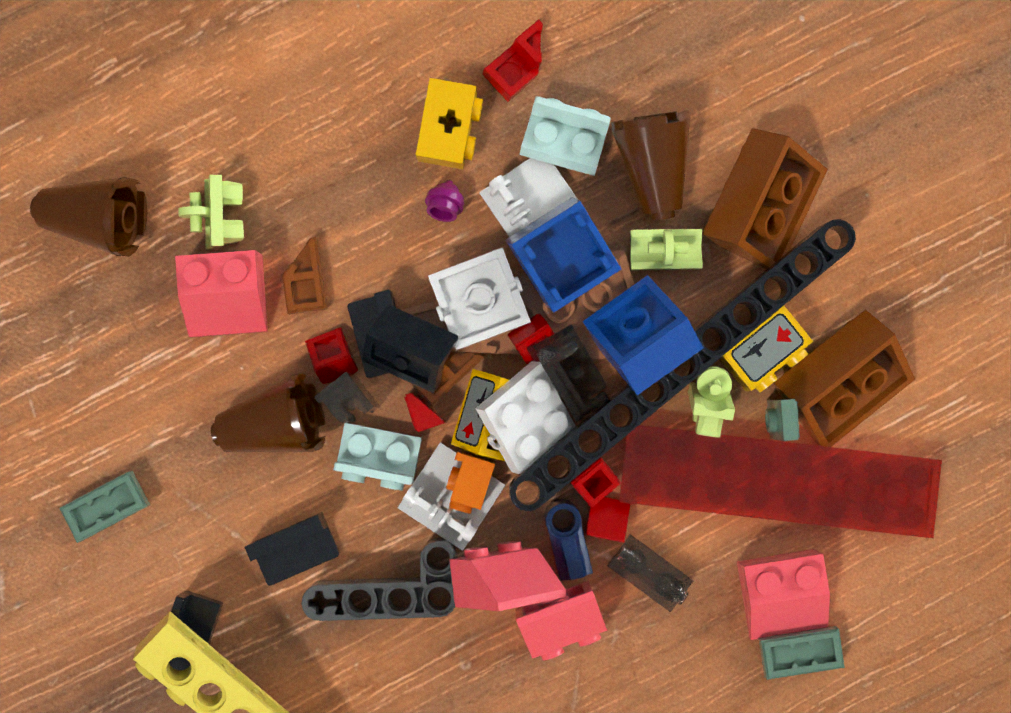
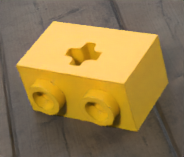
(443, 101)

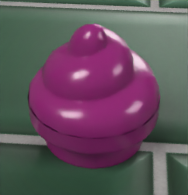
(444, 202)

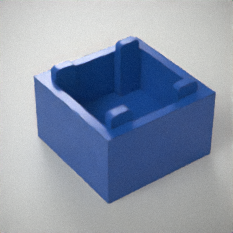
(563, 254)
(643, 334)

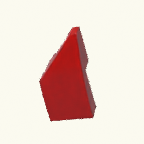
(518, 64)

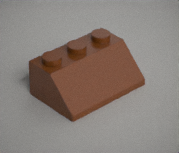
(765, 198)
(846, 379)

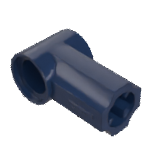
(568, 543)

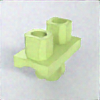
(216, 195)
(666, 249)
(711, 401)

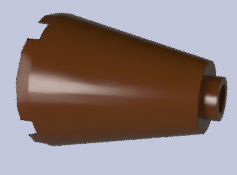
(655, 159)
(95, 213)
(273, 421)

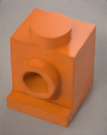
(469, 482)

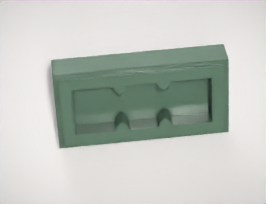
(782, 419)
(104, 506)
(801, 652)

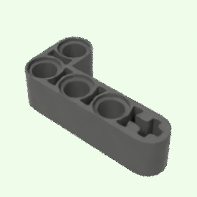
(380, 591)

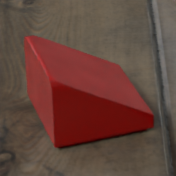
(528, 335)
(331, 355)
(421, 414)
(596, 482)
(608, 520)

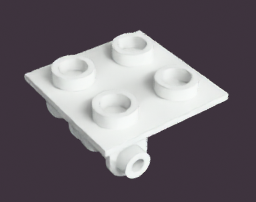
(526, 194)
(429, 500)

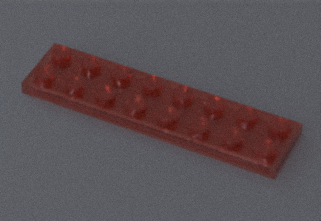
(780, 481)

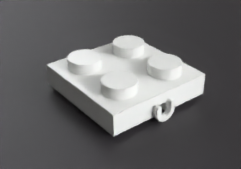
(479, 298)
(525, 417)

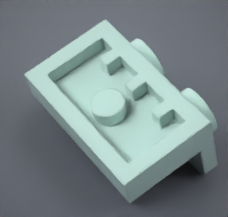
(565, 135)
(378, 455)

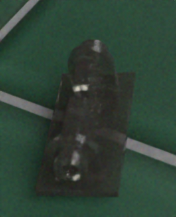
(651, 573)

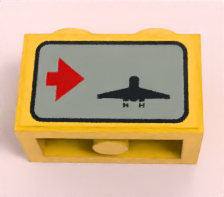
(766, 349)
(470, 430)

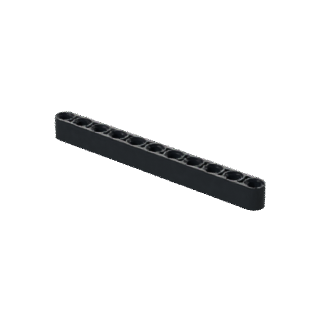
(730, 332)

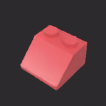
(222, 293)
(503, 578)
(785, 593)
(561, 622)

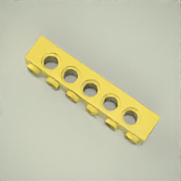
(175, 639)

